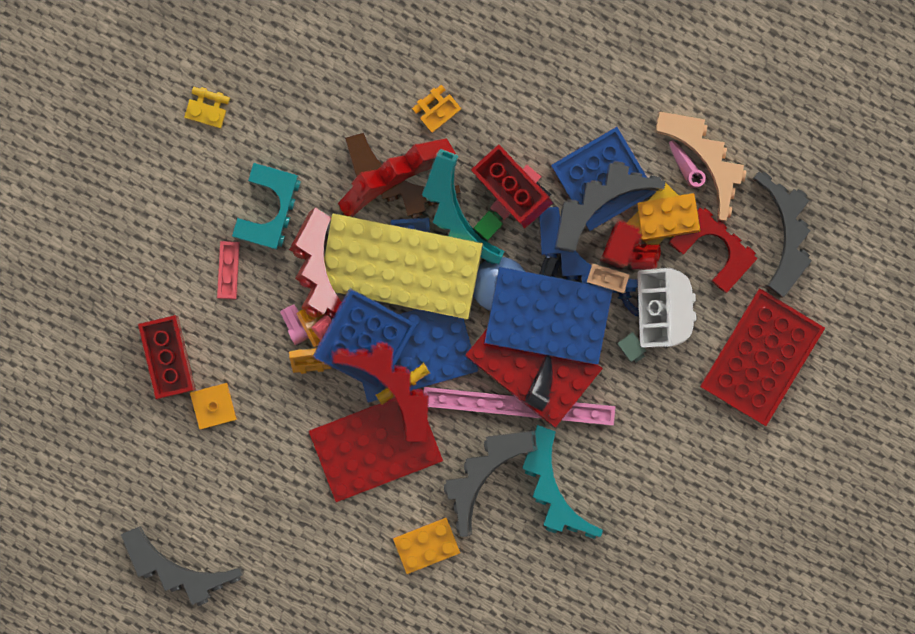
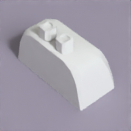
(665, 307)

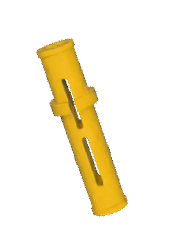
(416, 375)

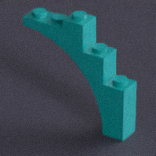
(449, 216)
(546, 490)

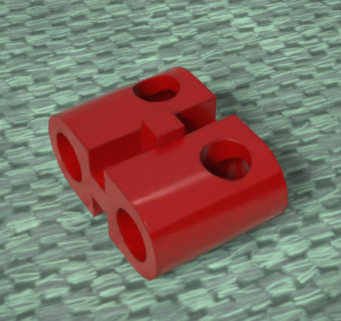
(646, 256)

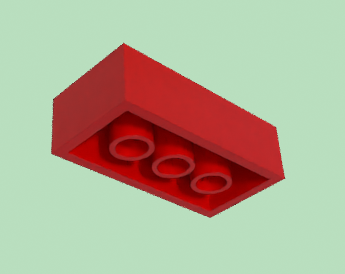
(511, 186)
(620, 245)
(166, 357)

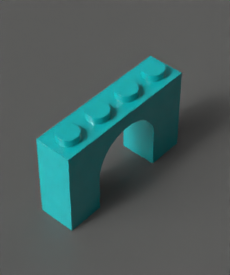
(270, 233)

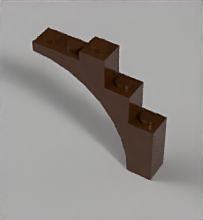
(365, 160)

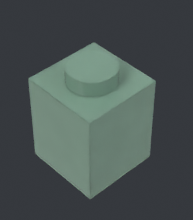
(631, 348)

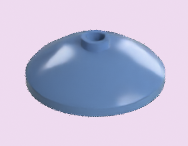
(487, 279)

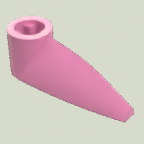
(686, 165)

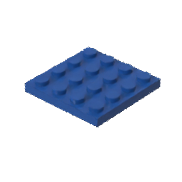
(591, 164)
(358, 326)

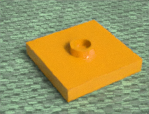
(213, 406)

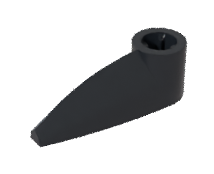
(540, 388)

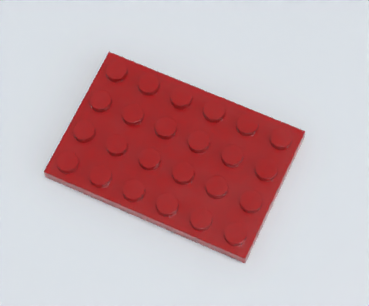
(762, 357)
(517, 369)
(370, 450)

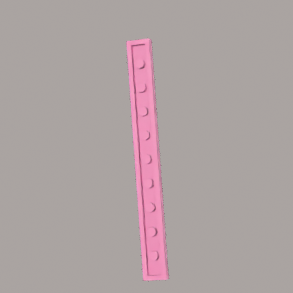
(513, 406)

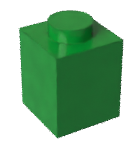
(488, 225)

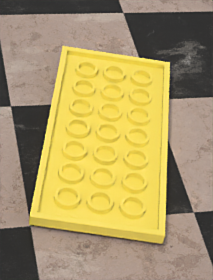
(402, 265)

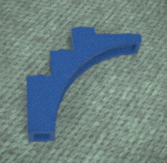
(571, 263)

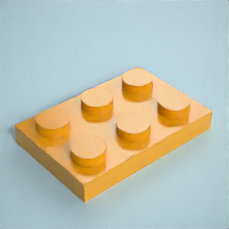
(668, 217)
(426, 545)

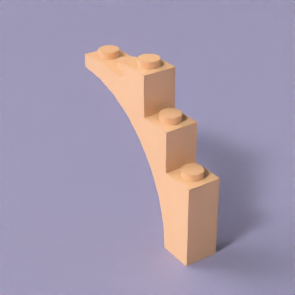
(711, 152)

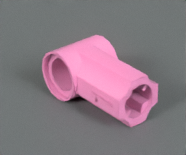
(294, 325)

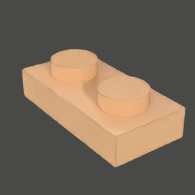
(608, 278)

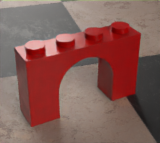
(739, 257)

